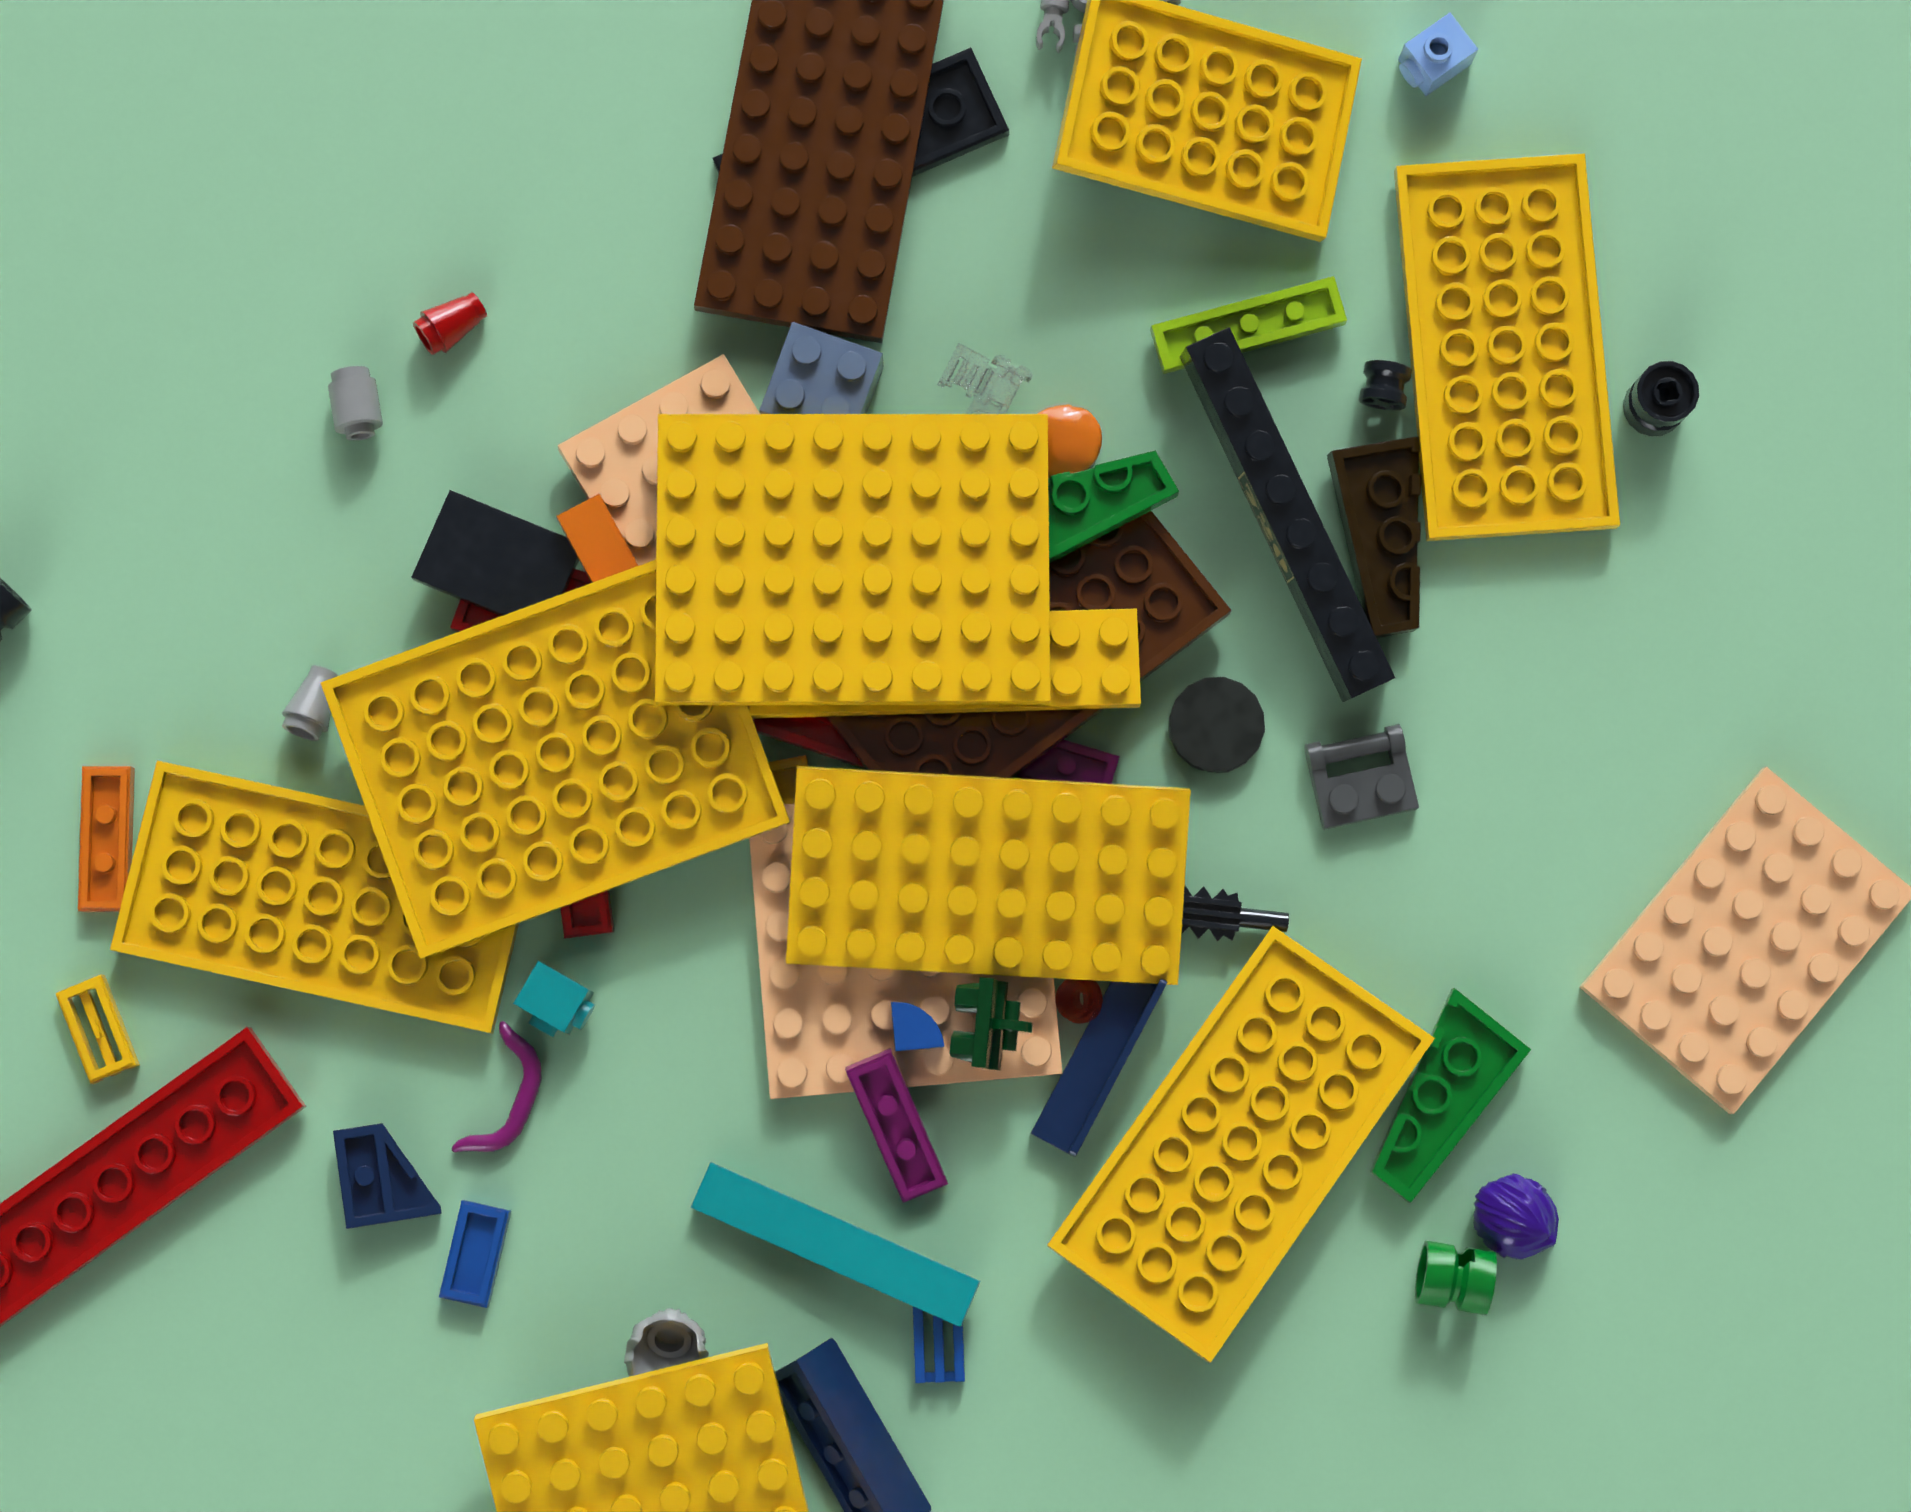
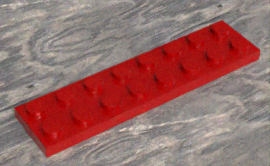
(139, 1167)

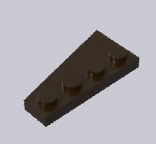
(1379, 516)

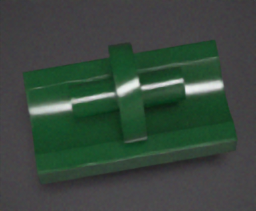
(995, 1023)

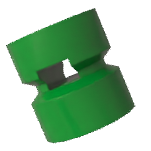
(1455, 1277)

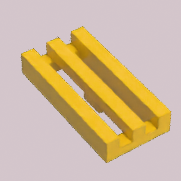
(122, 1039)

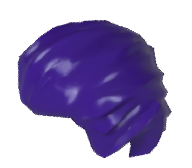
(1515, 1217)

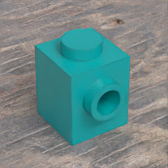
(554, 1001)

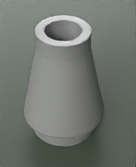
(308, 710)

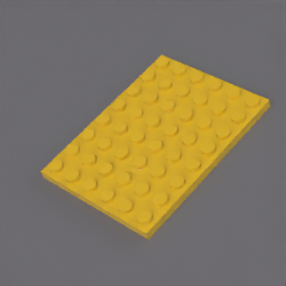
(852, 559)
(539, 767)

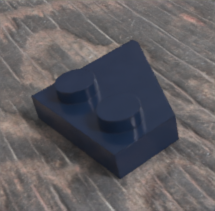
(378, 1179)

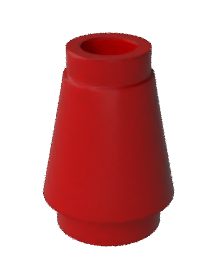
(449, 322)

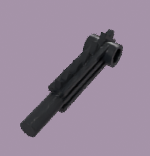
(1225, 916)

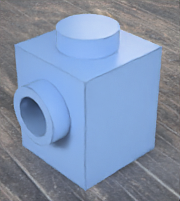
(1436, 55)

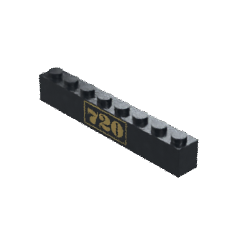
(1286, 514)

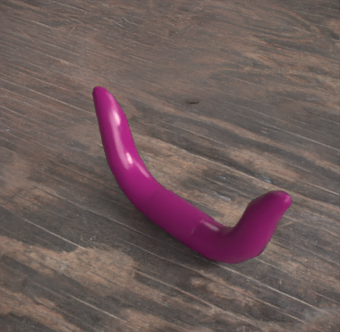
(522, 1104)

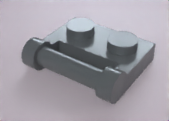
(1366, 792)

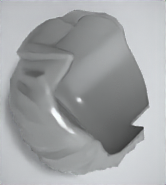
(663, 1342)

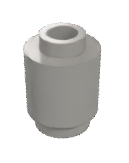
(355, 402)

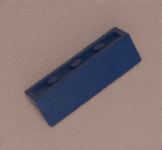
(1096, 1064)
(847, 1434)

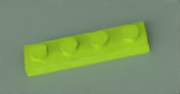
(1254, 321)

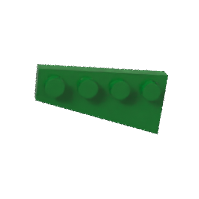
(1446, 1093)

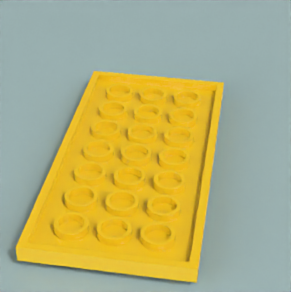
(1506, 347)
(987, 875)
(290, 899)
(1240, 1143)

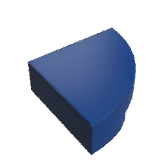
(914, 1028)

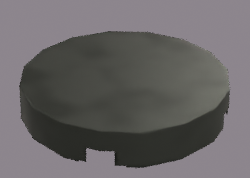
(1216, 724)

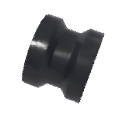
(1385, 385)

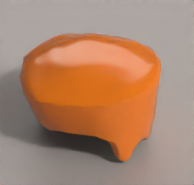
(1072, 439)

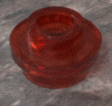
(1069, 1004)

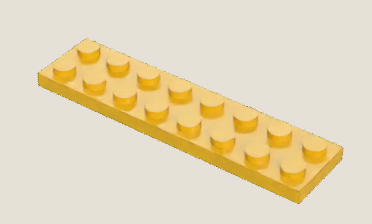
(1090, 668)

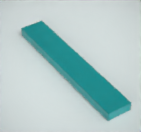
(835, 1244)

